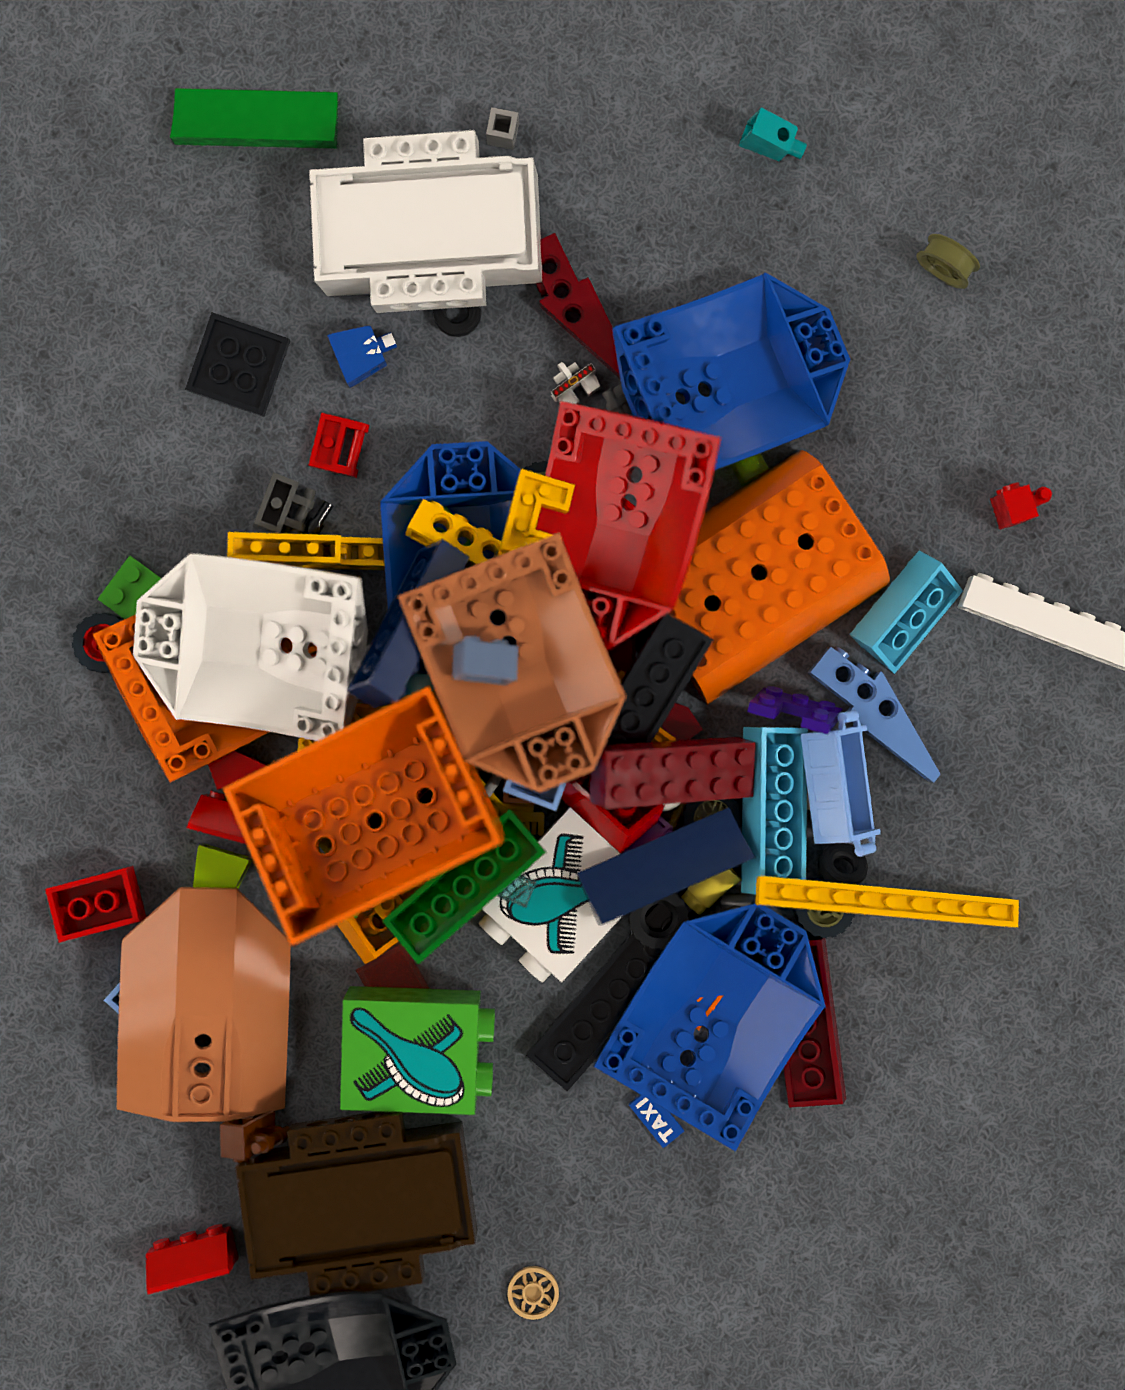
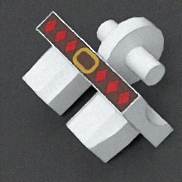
(585, 378)

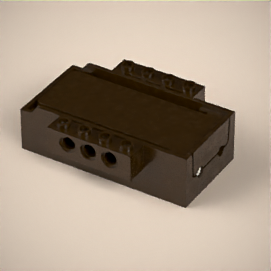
(357, 1202)

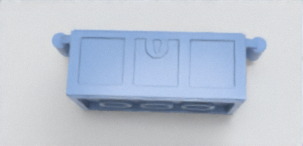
(839, 785)

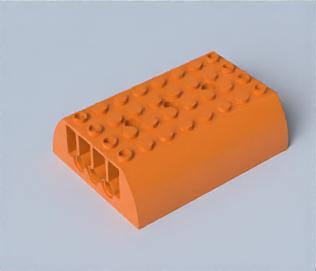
(801, 586)
(332, 794)

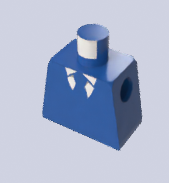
(360, 352)

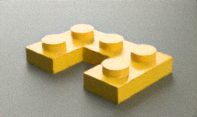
(529, 496)

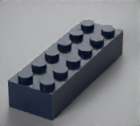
(393, 651)

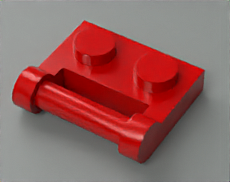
(329, 444)

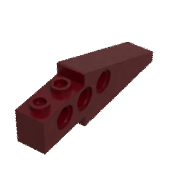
(593, 328)

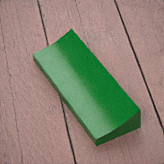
(255, 118)
(461, 892)

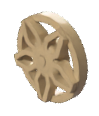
(533, 1292)

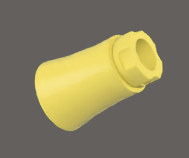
(707, 892)

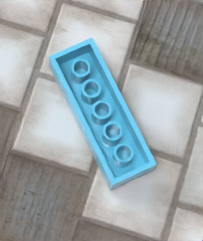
(777, 813)

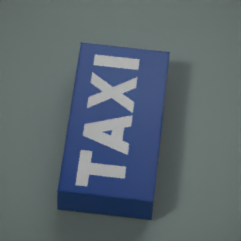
(657, 1120)

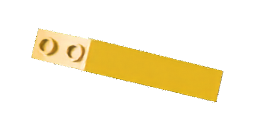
(308, 550)

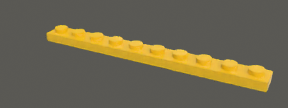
(886, 902)

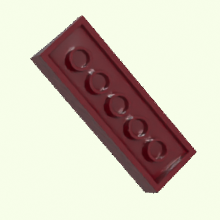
(815, 1067)

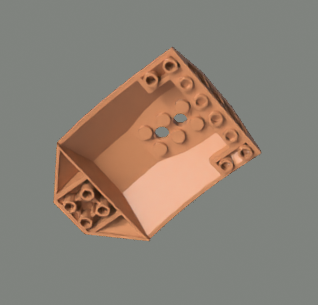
(566, 690)
(209, 969)

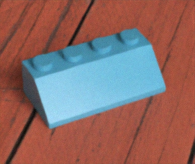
(907, 611)

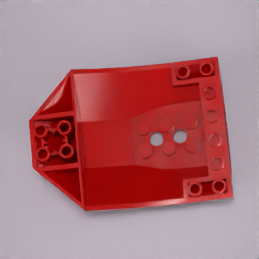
(627, 559)

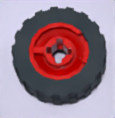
(85, 645)

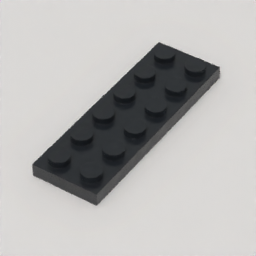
(657, 679)

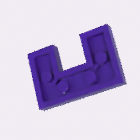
(815, 715)

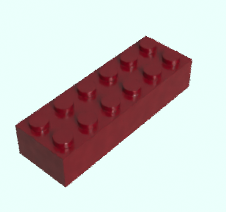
(673, 772)

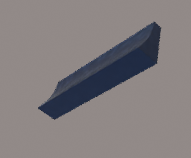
(664, 866)

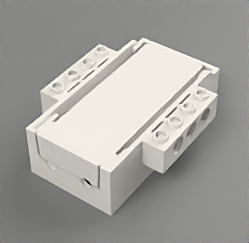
(425, 223)

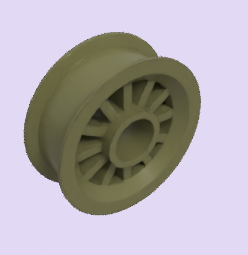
(948, 261)

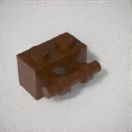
(250, 1136)

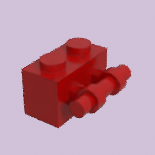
(1018, 504)

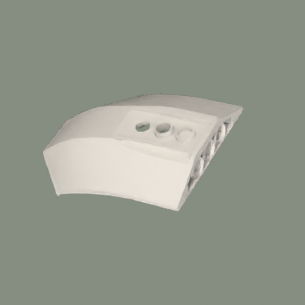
(216, 652)

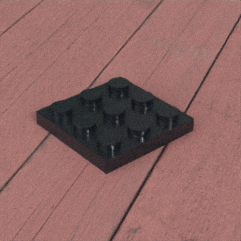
(237, 364)

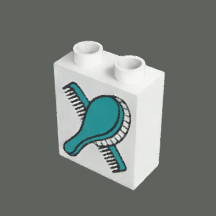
(558, 920)

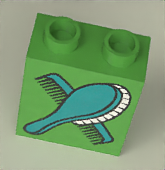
(414, 1050)

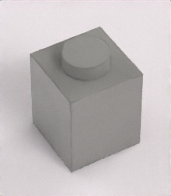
(502, 128)

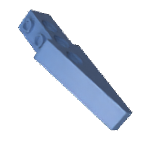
(891, 731)

